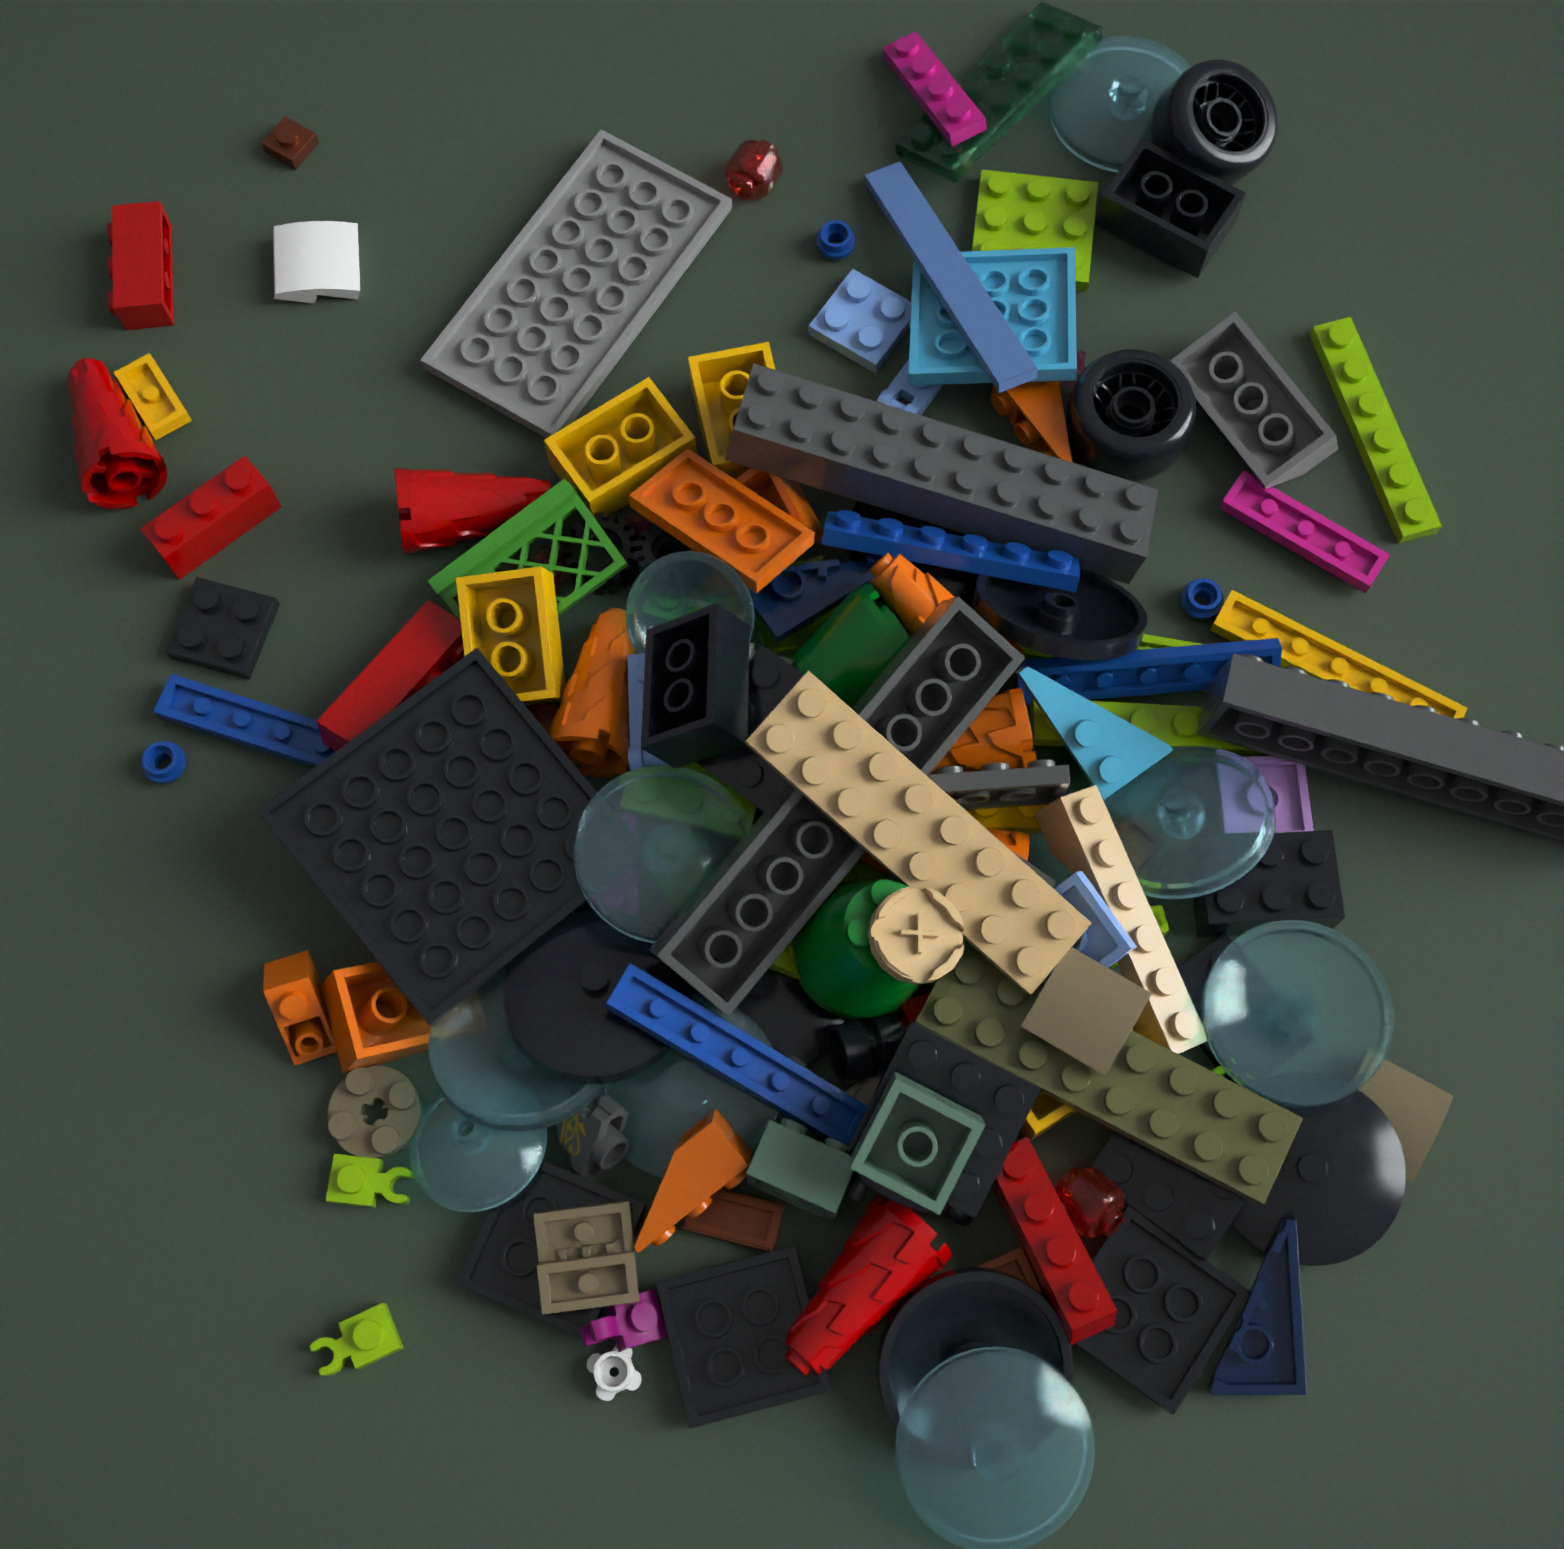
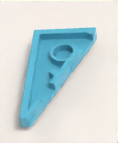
(1100, 742)

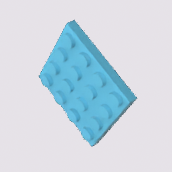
(1034, 296)

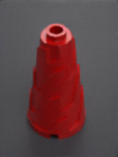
(112, 447)
(451, 507)
(870, 1277)

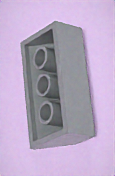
(1255, 403)

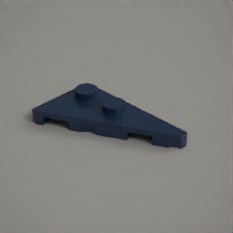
(807, 593)
(1268, 1338)

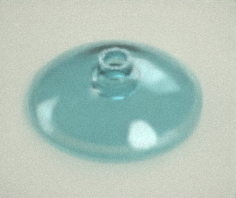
(677, 585)
(472, 1169)

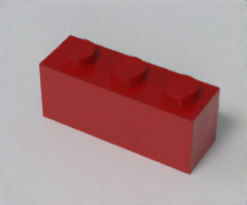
(141, 266)
(211, 517)

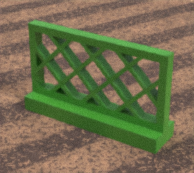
(518, 535)

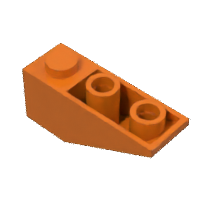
(1036, 416)
(700, 1165)

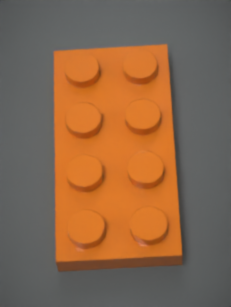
(722, 519)

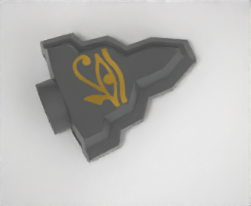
(595, 1137)

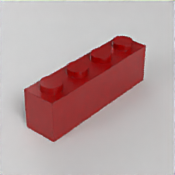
(409, 662)
(1052, 1244)

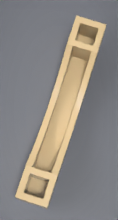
(1087, 841)

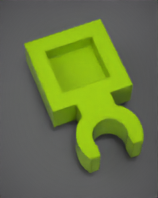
(361, 1180)
(364, 1340)

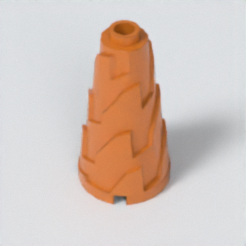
(910, 592)
(595, 702)
(995, 736)

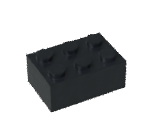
(1169, 208)
(696, 686)
(1290, 882)

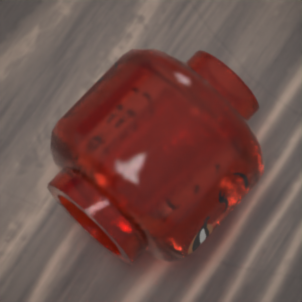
(753, 169)
(1091, 1201)

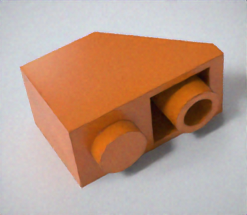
(298, 1006)

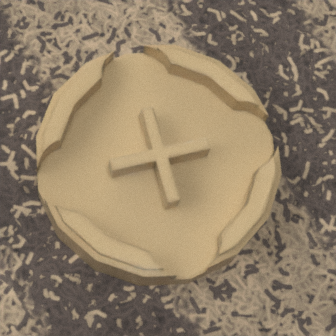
(916, 935)

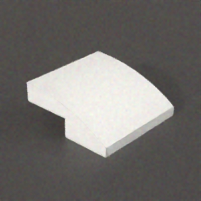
(316, 260)

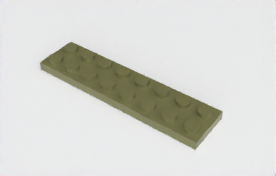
(1144, 1096)

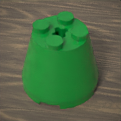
(853, 645)
(837, 958)

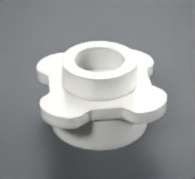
(607, 1385)

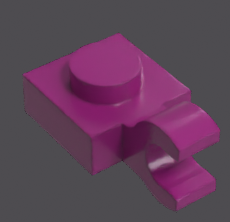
(628, 1323)

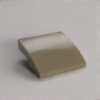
(1086, 1010)
(1413, 1109)
(586, 1257)

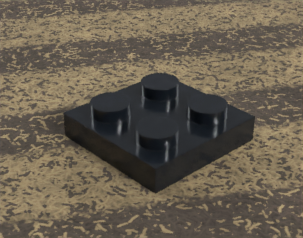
(222, 628)

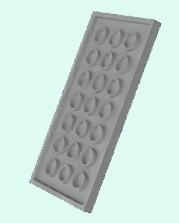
(577, 285)

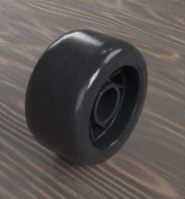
(1216, 119)
(1130, 414)

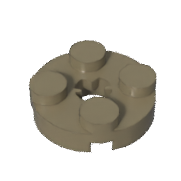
(362, 1089)

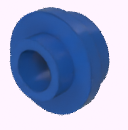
(835, 231)
(1202, 588)
(155, 754)

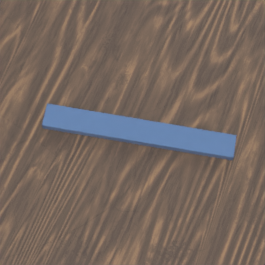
(951, 278)

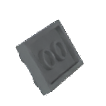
(1004, 787)

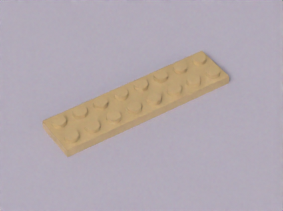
(917, 831)

